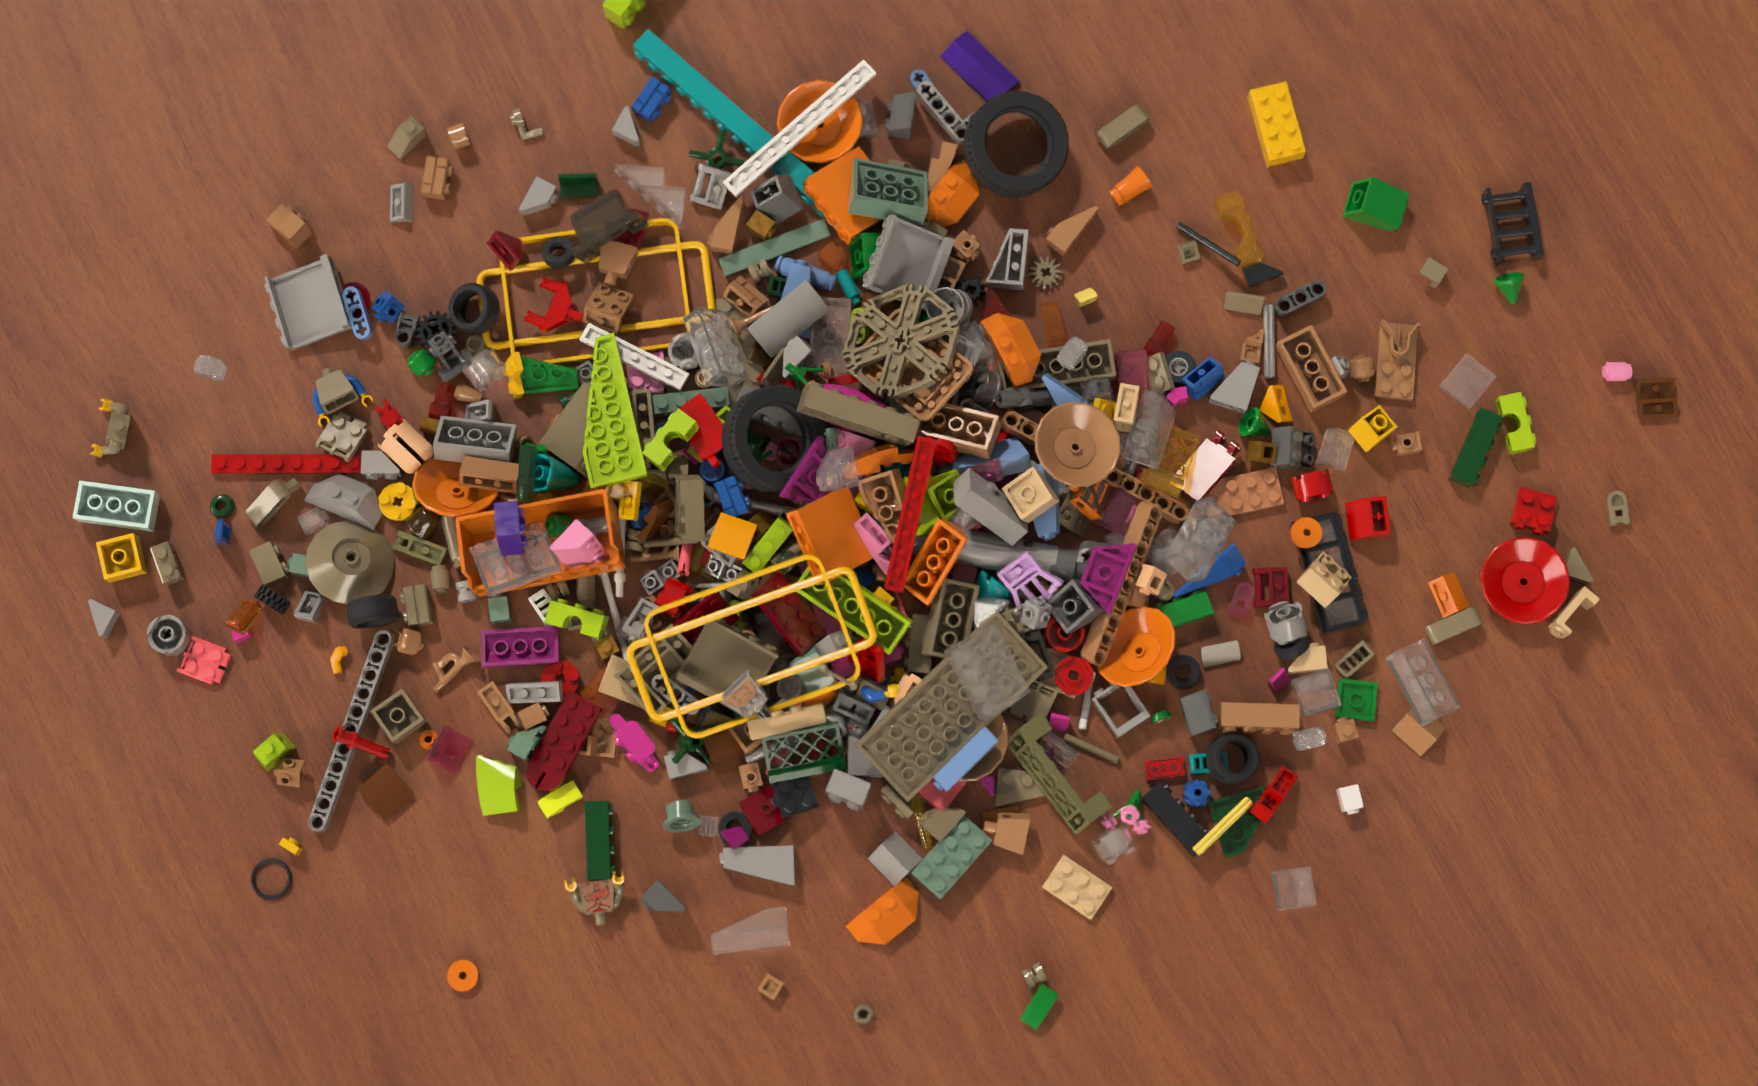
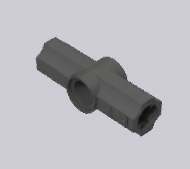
(1024, 398)

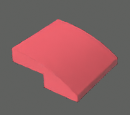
(937, 798)

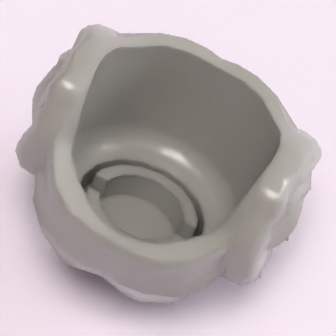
(682, 352)

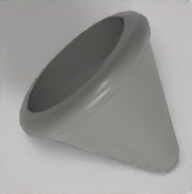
(834, 716)

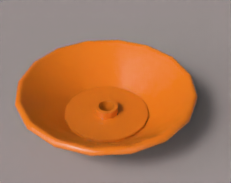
(839, 131)
(439, 490)
(1139, 631)

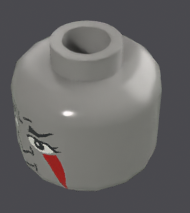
(856, 728)

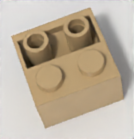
(1324, 579)

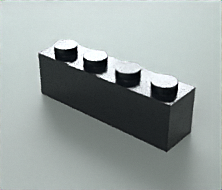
(1174, 817)

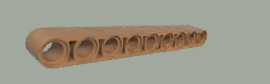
(1106, 625)

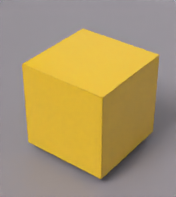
(1372, 428)

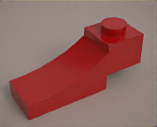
(1274, 794)

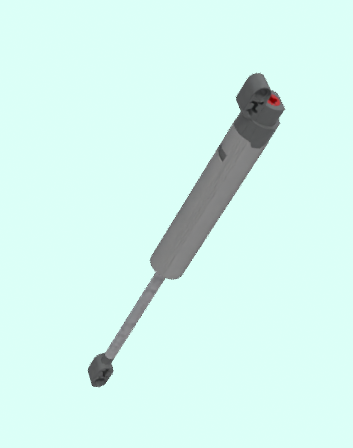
(981, 550)

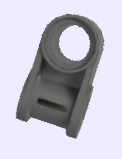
(406, 327)

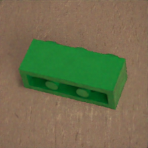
(1187, 610)

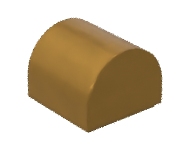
(429, 425)

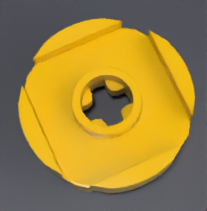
(399, 491)

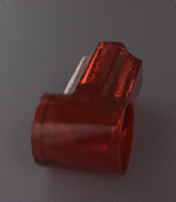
(1158, 341)
(442, 401)

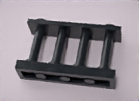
(1528, 212)

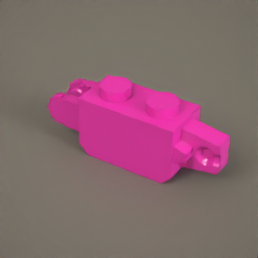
(634, 741)

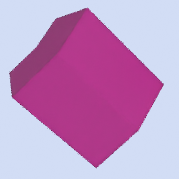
(1177, 396)

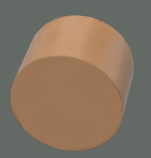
(458, 136)

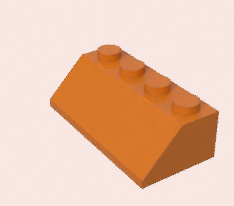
(935, 560)

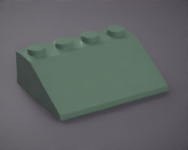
(888, 190)

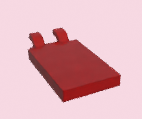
(707, 439)

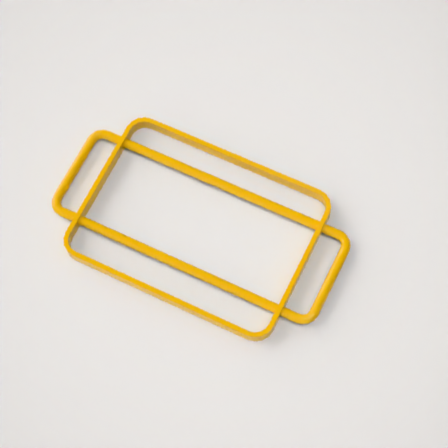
(678, 246)
(679, 711)

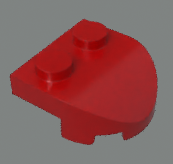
(870, 661)

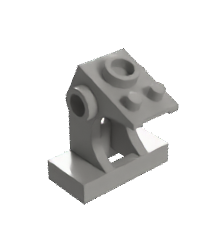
(635, 630)

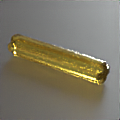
(918, 811)

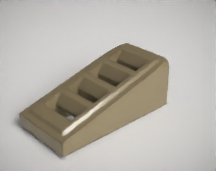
(1366, 647)

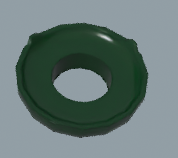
(227, 511)

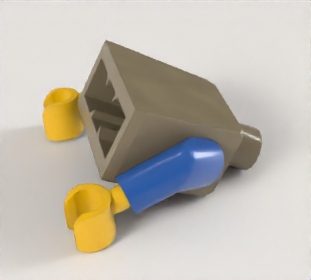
(336, 391)
(878, 693)

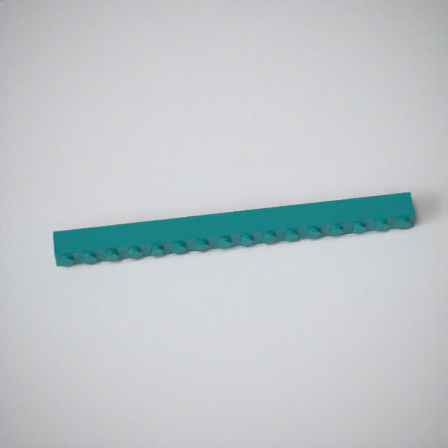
(718, 107)

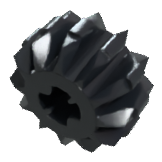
(974, 286)

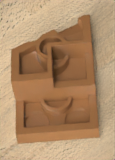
(600, 740)

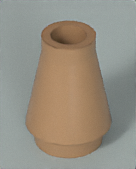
(467, 394)

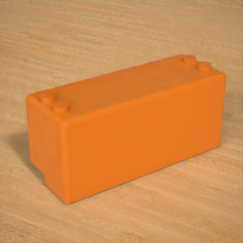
(588, 505)

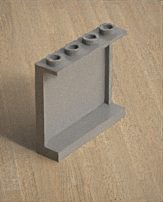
(908, 257)
(308, 303)

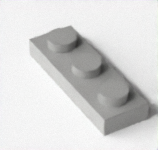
(534, 692)

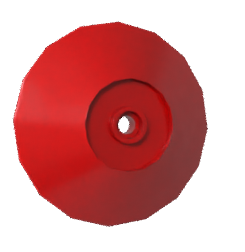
(1544, 575)

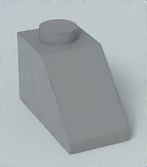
(539, 197)
(797, 353)
(686, 767)

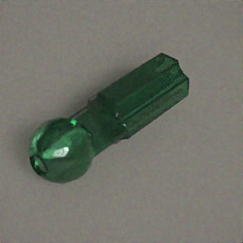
(526, 473)

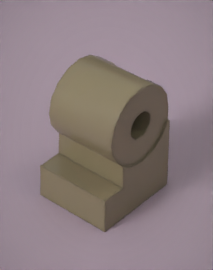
(745, 589)

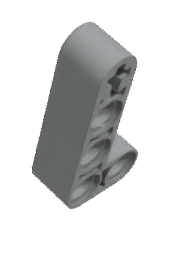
(940, 114)

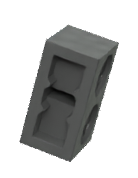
(852, 706)

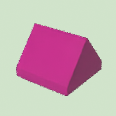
(237, 637)

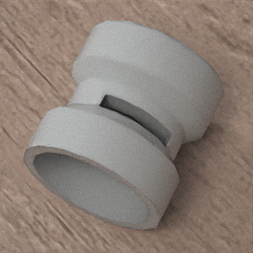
(465, 593)

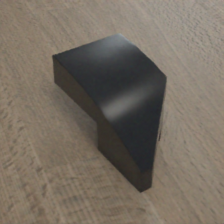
(1259, 273)

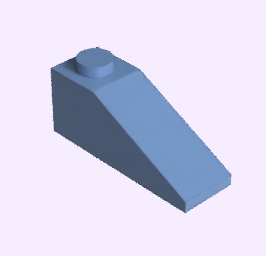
(1060, 392)

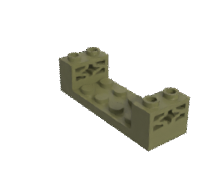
(1049, 779)

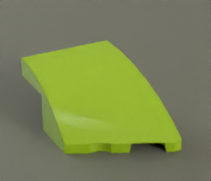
(497, 786)

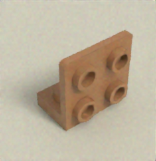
(606, 307)

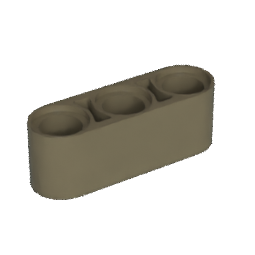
(1122, 126)
(267, 503)
(1453, 625)

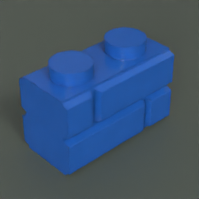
(651, 100)
(1203, 378)
(732, 496)

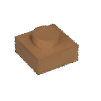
(770, 986)

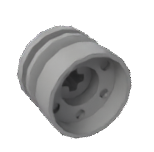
(955, 297)

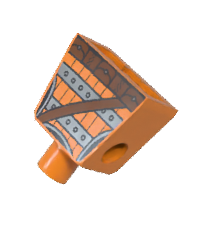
(1091, 499)

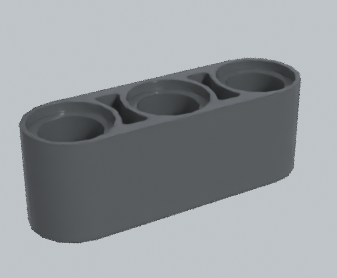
(1305, 291)

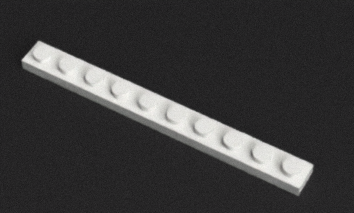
(799, 128)

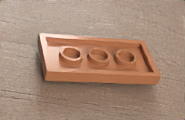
(1248, 492)

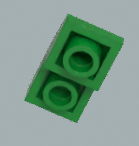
(1039, 1006)

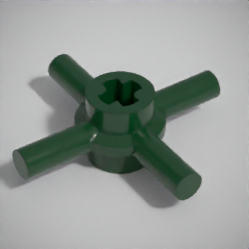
(712, 152)
(688, 744)

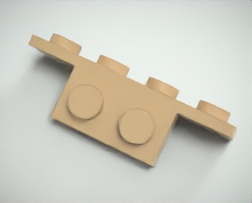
(786, 721)

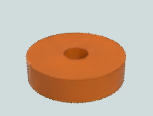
(1300, 539)
(471, 979)

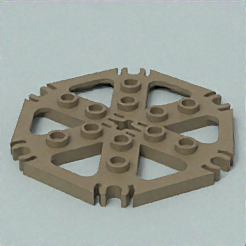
(891, 333)

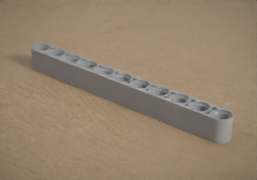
(351, 720)

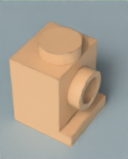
(1150, 580)

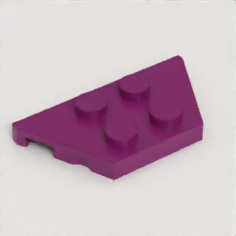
(803, 484)
(1106, 572)

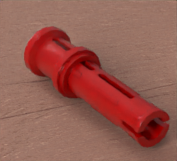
(352, 740)

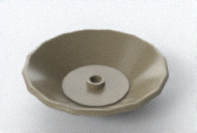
(345, 579)

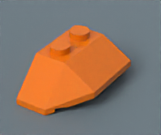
(952, 196)
(1013, 347)
(886, 915)

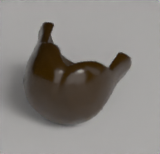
(423, 523)

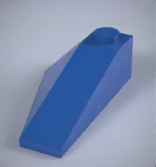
(1225, 566)

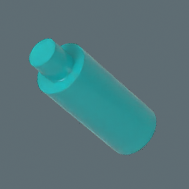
(848, 286)

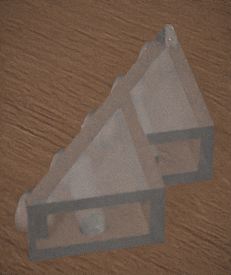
(651, 184)

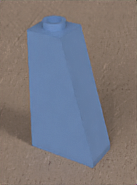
(797, 274)
(1010, 452)
(1048, 522)
(965, 760)

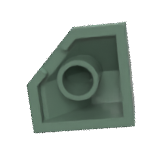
(526, 742)

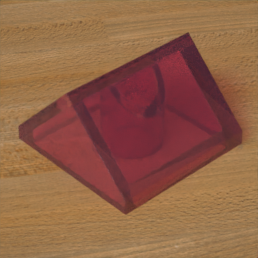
(1131, 368)
(1118, 511)
(449, 749)

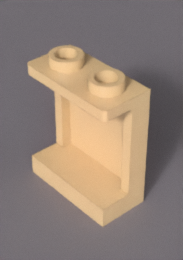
(1126, 407)
(1582, 597)

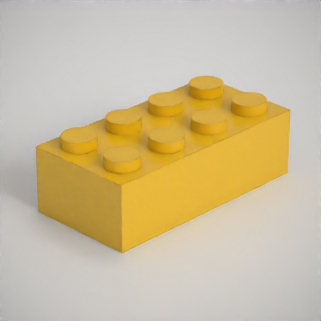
(1276, 124)

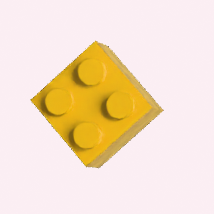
(121, 557)

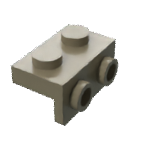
(1159, 374)

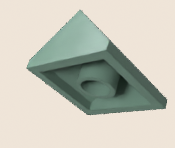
(812, 678)

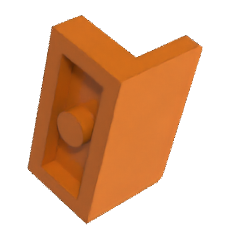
(1448, 594)

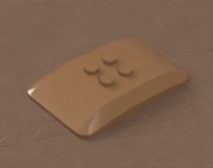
(930, 400)

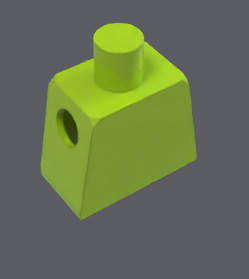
(272, 750)

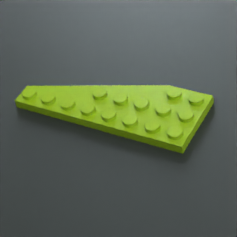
(611, 435)

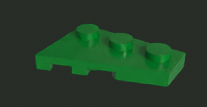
(547, 377)

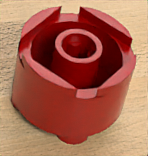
(1311, 485)
(674, 591)
(1058, 643)

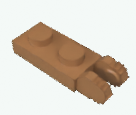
(498, 706)

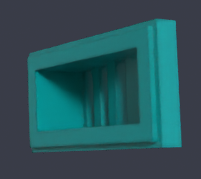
(1192, 763)

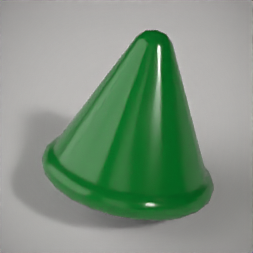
(1510, 285)
(1253, 424)

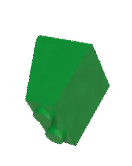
(1376, 204)
(860, 252)

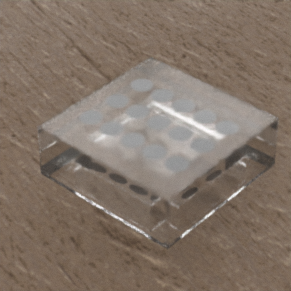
(708, 826)

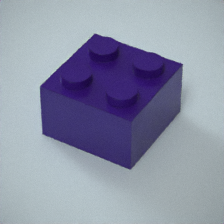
(510, 528)

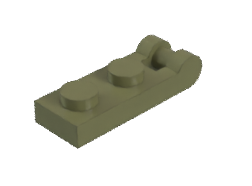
(420, 548)

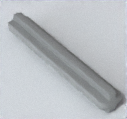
(1269, 341)

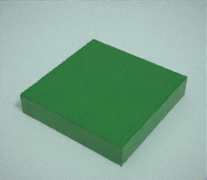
(1357, 700)

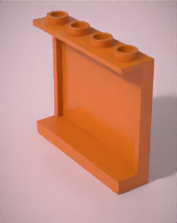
(830, 192)
(828, 532)

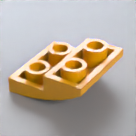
(732, 536)

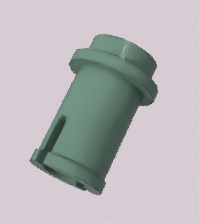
(831, 438)

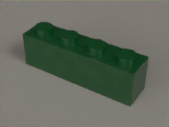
(1475, 447)
(598, 840)

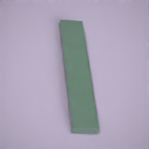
(775, 247)

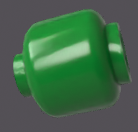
(421, 363)
(557, 524)

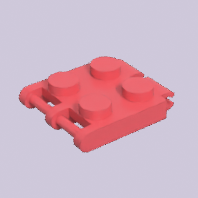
(204, 661)

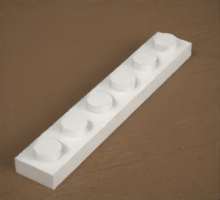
(641, 359)

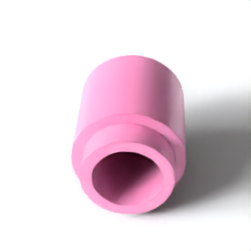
(1617, 371)

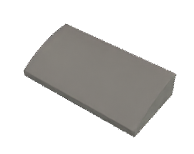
(788, 318)

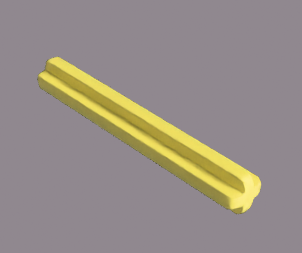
(1222, 826)

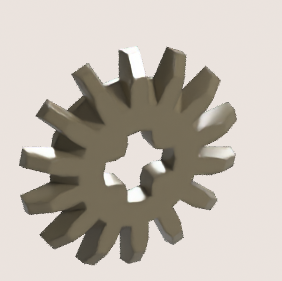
(1038, 274)

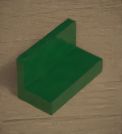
(578, 185)

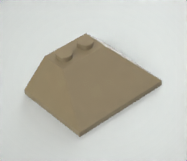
(673, 654)

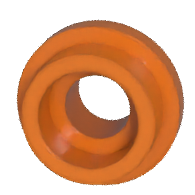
(423, 736)

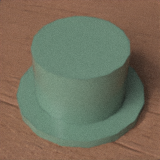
(681, 817)

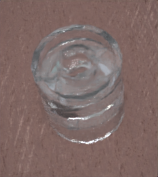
(790, 687)

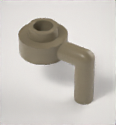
(517, 119)

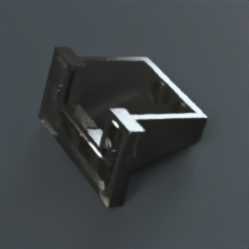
(603, 221)

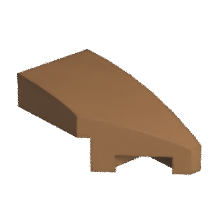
(1252, 348)

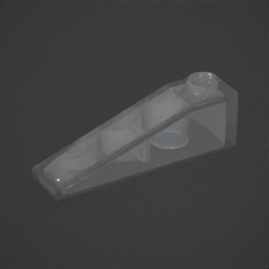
(756, 932)

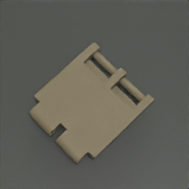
(342, 435)
(1035, 702)

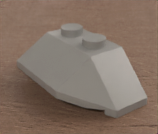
(347, 499)

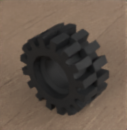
(272, 599)

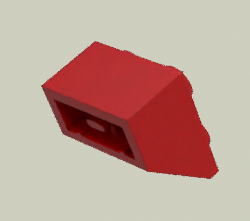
(1367, 518)

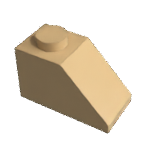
(1311, 661)

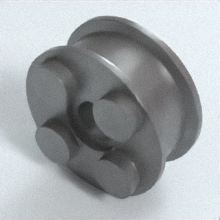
(982, 387)

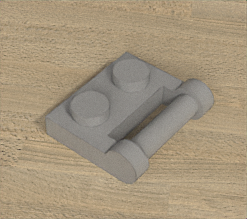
(716, 189)

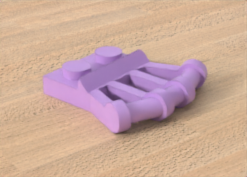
(1022, 571)

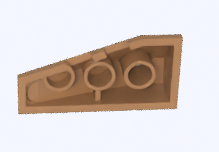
(885, 497)

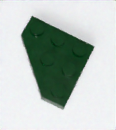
(1238, 835)

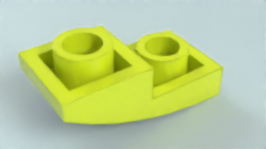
(559, 799)

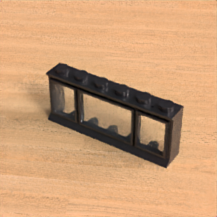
(1346, 609)

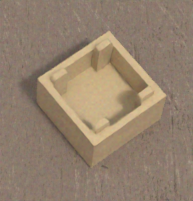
(1030, 494)

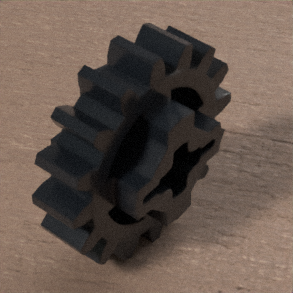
(439, 324)

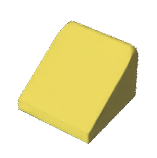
(1085, 297)

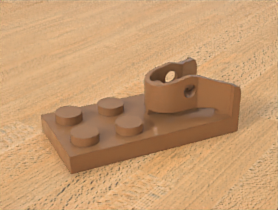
(1396, 361)

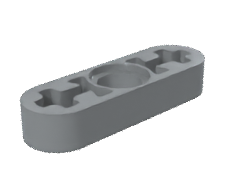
(661, 690)

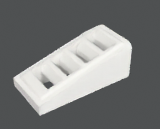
(537, 596)

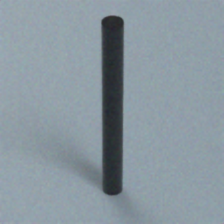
(1209, 244)

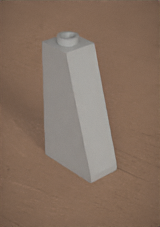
(765, 862)

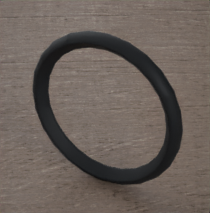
(254, 873)

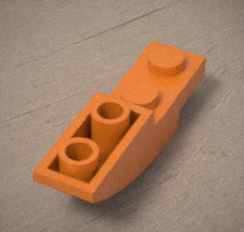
(885, 455)

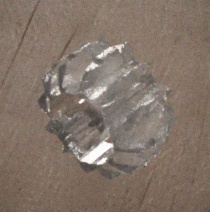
(1072, 353)
(210, 368)
(1309, 738)

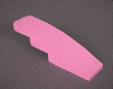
(875, 541)

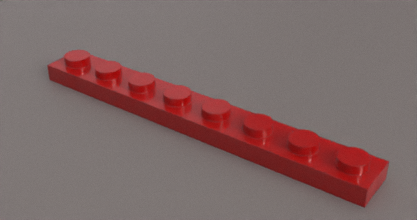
(284, 464)
(910, 514)

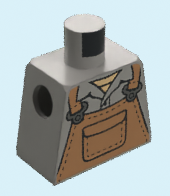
(746, 696)

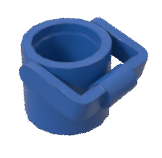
(712, 475)

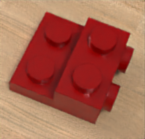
(1533, 511)

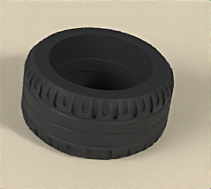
(458, 305)
(372, 611)
(1250, 753)

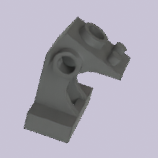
(453, 362)

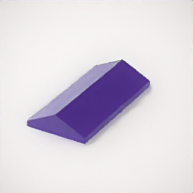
(978, 67)

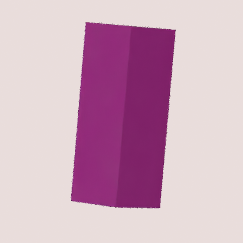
(520, 646)

